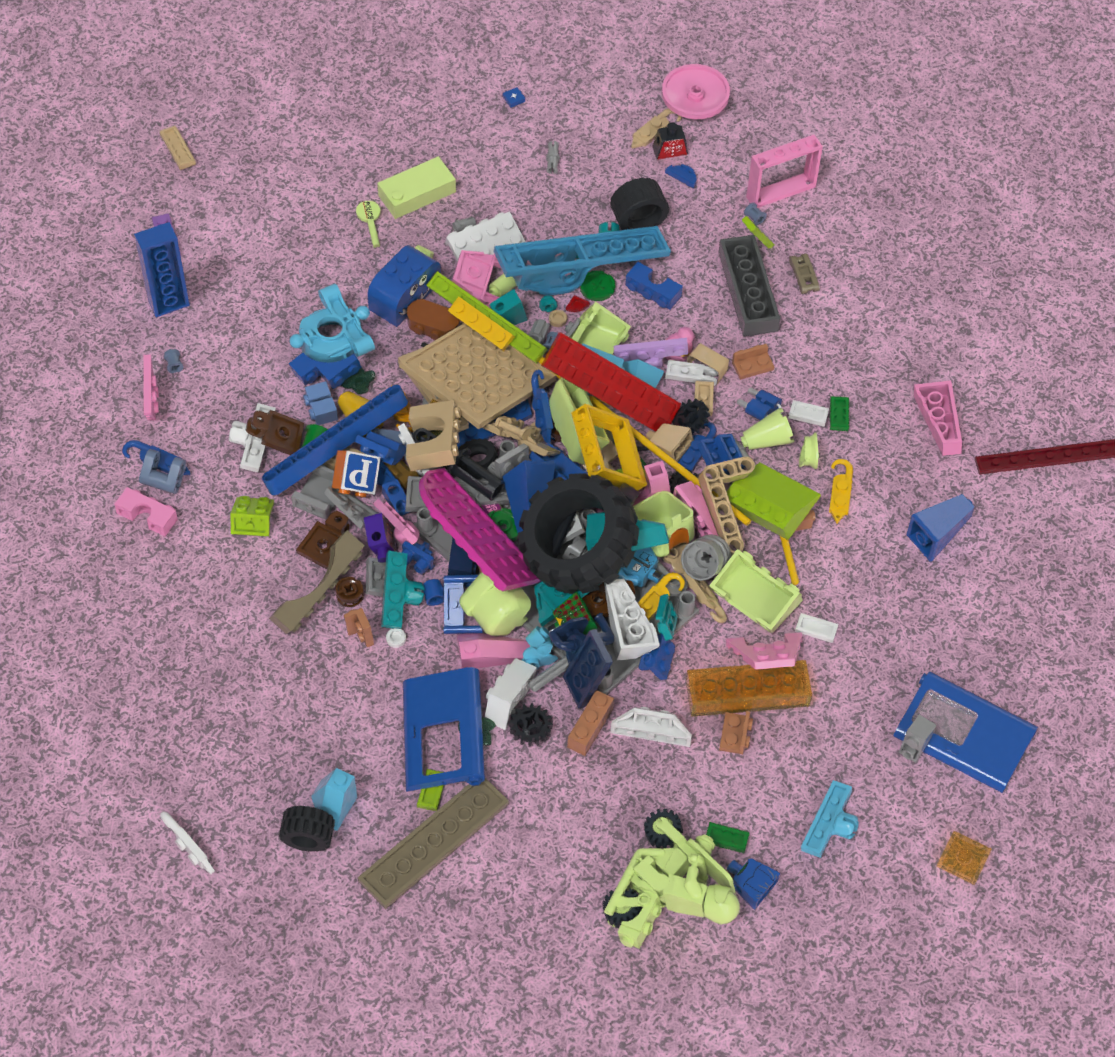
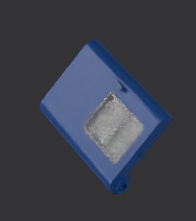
(969, 731)

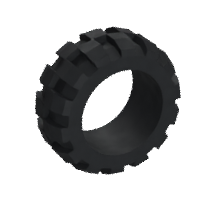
(552, 508)

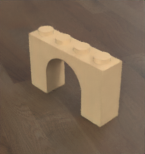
(442, 449)

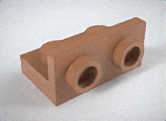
(752, 361)
(357, 623)
(735, 732)

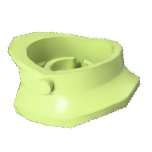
(809, 452)

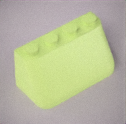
(563, 401)

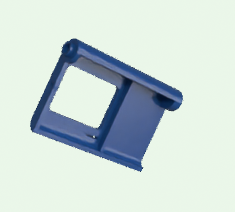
(437, 701)

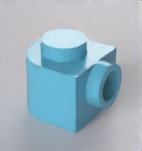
(538, 636)

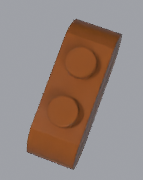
(430, 319)

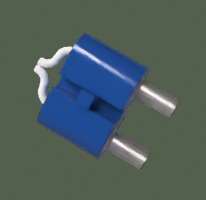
(761, 406)

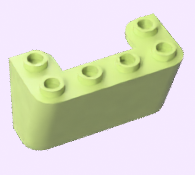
(755, 591)

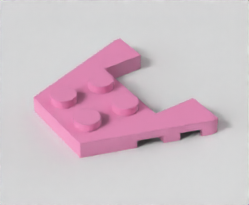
(473, 274)
(768, 655)

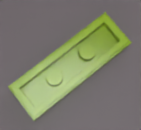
(757, 232)

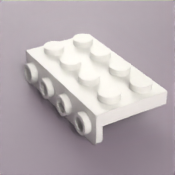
(485, 235)

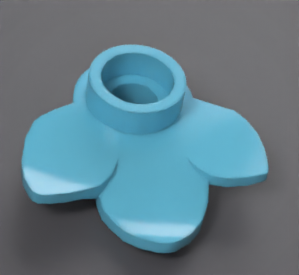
(539, 655)

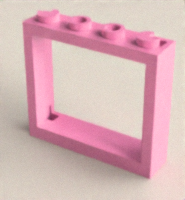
(789, 187)

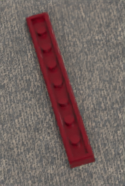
(1045, 456)

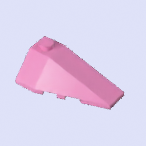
(693, 498)

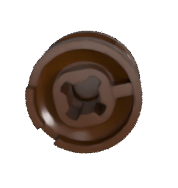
(349, 591)

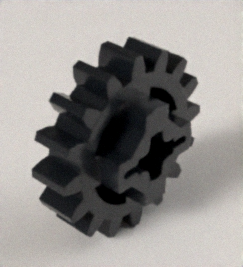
(691, 417)
(536, 730)

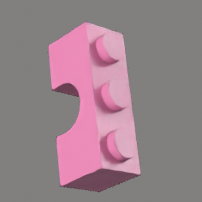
(133, 503)

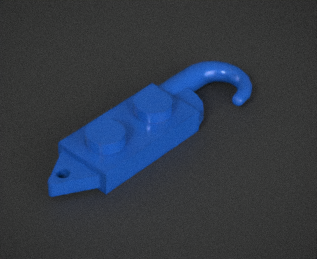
(541, 407)

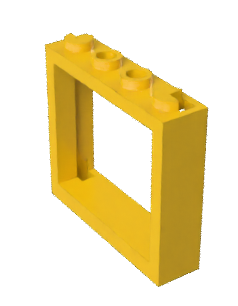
(584, 421)

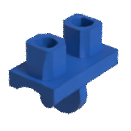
(420, 554)

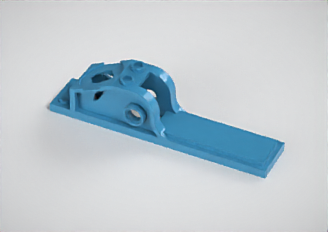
(548, 272)

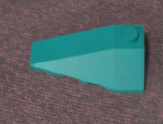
(650, 532)

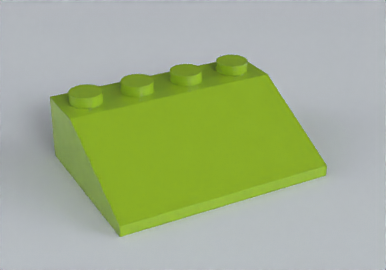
(772, 500)

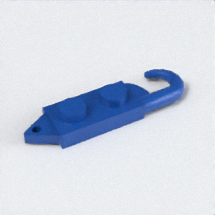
(692, 455)
(165, 457)

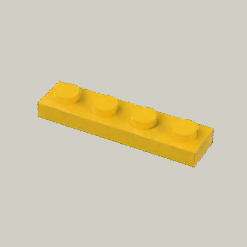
(481, 324)

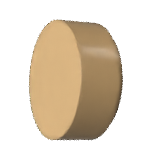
(557, 318)

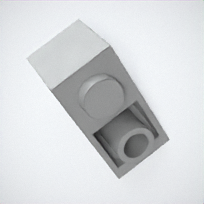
(917, 738)

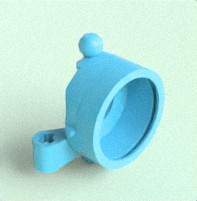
(339, 347)

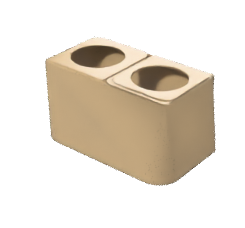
(711, 359)

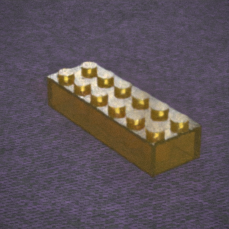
(747, 689)

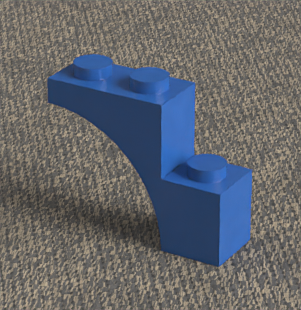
(332, 372)

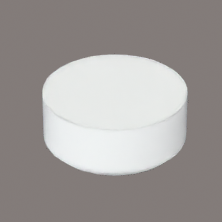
(396, 638)

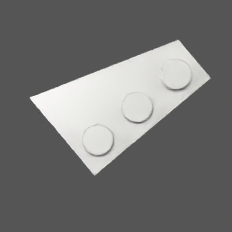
(508, 691)

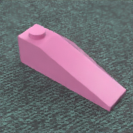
(484, 650)

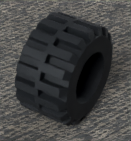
(306, 828)

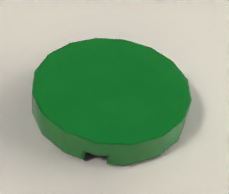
(598, 286)

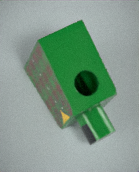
(572, 608)

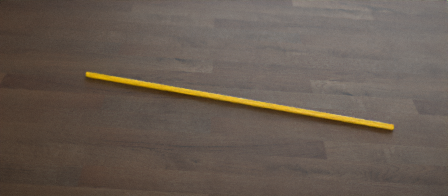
(665, 457)

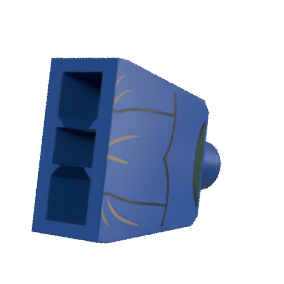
(753, 880)

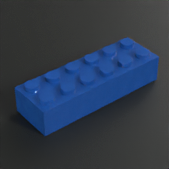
(162, 269)

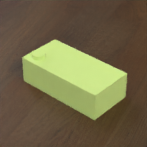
(416, 187)

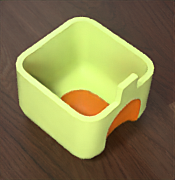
(671, 511)

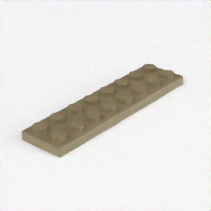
(432, 842)

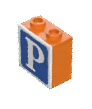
(355, 473)

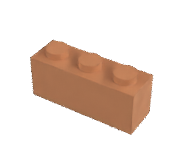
(590, 723)

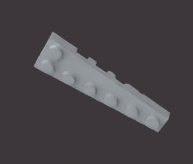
(415, 502)

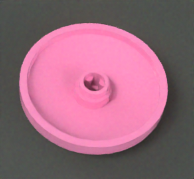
(695, 91)

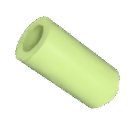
(502, 285)

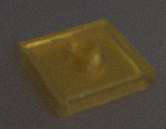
(963, 857)

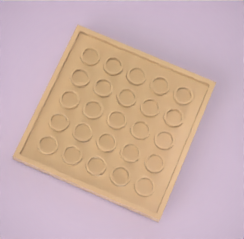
(474, 374)

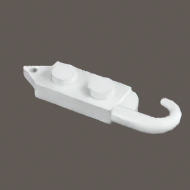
(185, 842)

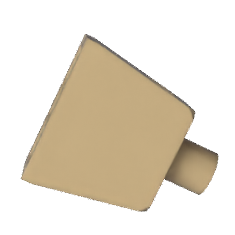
(671, 439)

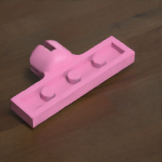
(404, 529)

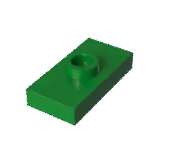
(839, 413)
(728, 837)

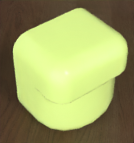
(492, 609)

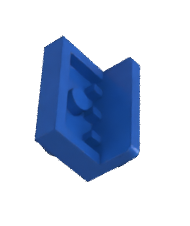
(659, 659)

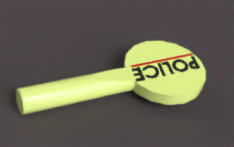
(369, 212)

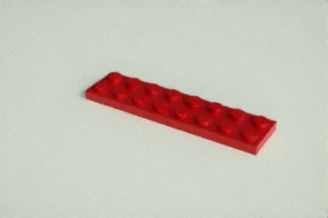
(610, 383)

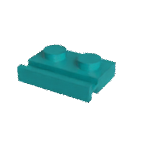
(667, 617)

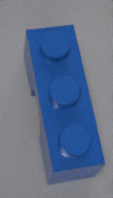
(664, 294)

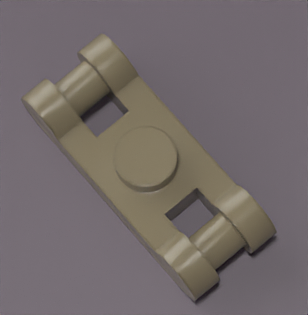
(803, 273)

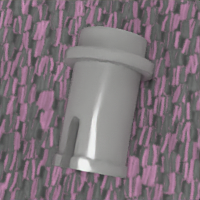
(459, 225)

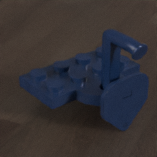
(585, 654)

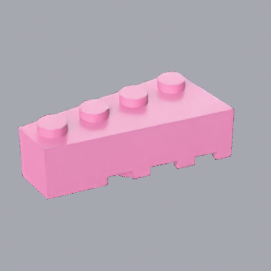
(940, 413)

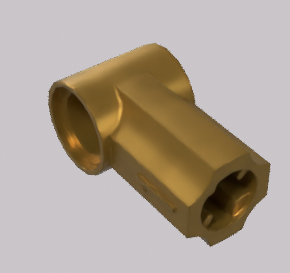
(401, 472)

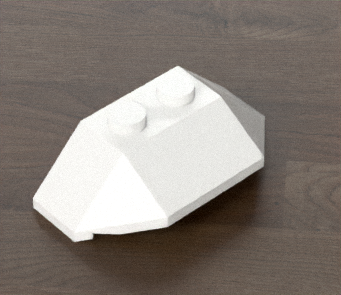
(652, 725)

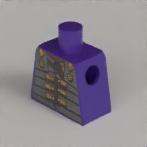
(380, 535)

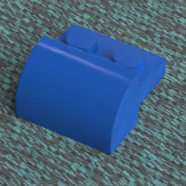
(381, 446)
(719, 450)

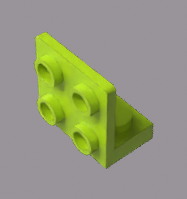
(251, 516)

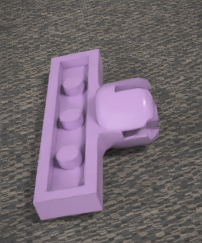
(652, 351)

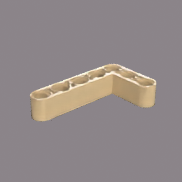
(722, 501)

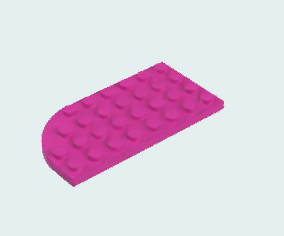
(474, 531)

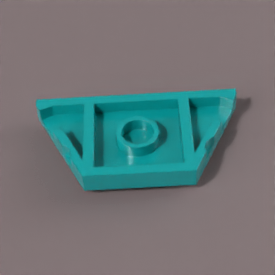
(549, 599)

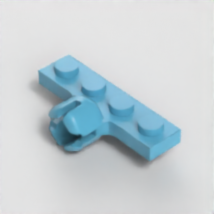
(830, 820)

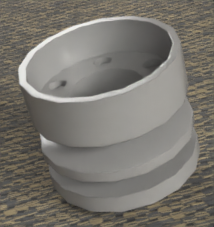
(696, 557)

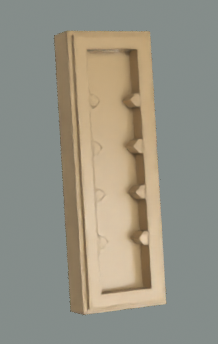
(177, 147)

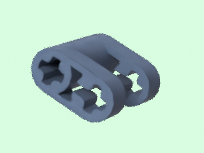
(166, 482)

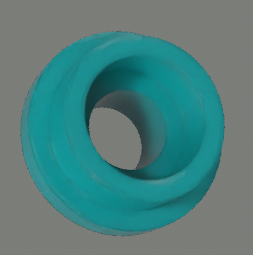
(547, 304)

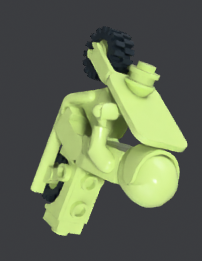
(660, 882)

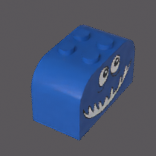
(400, 284)

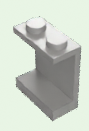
(312, 495)

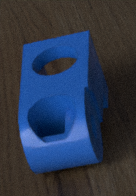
(395, 496)

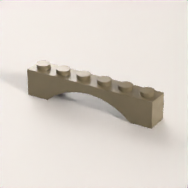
(342, 552)

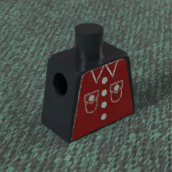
(670, 142)

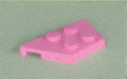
(151, 390)

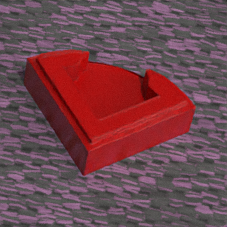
(577, 303)

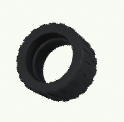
(639, 204)

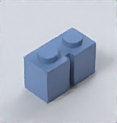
(321, 404)

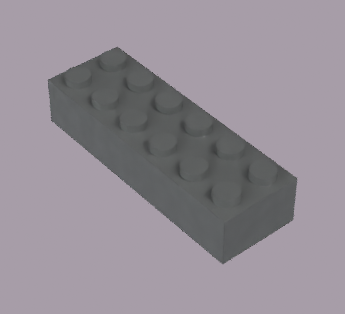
(749, 285)

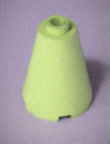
(768, 432)

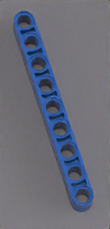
(334, 439)

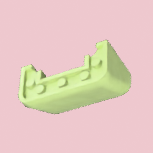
(600, 329)

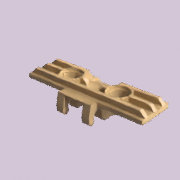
(528, 435)

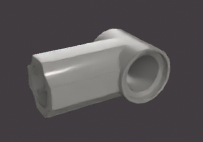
(539, 330)

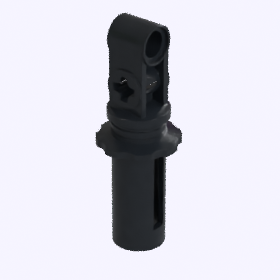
(494, 484)

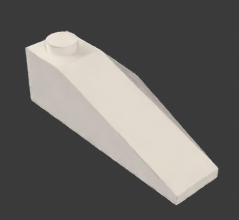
(628, 622)

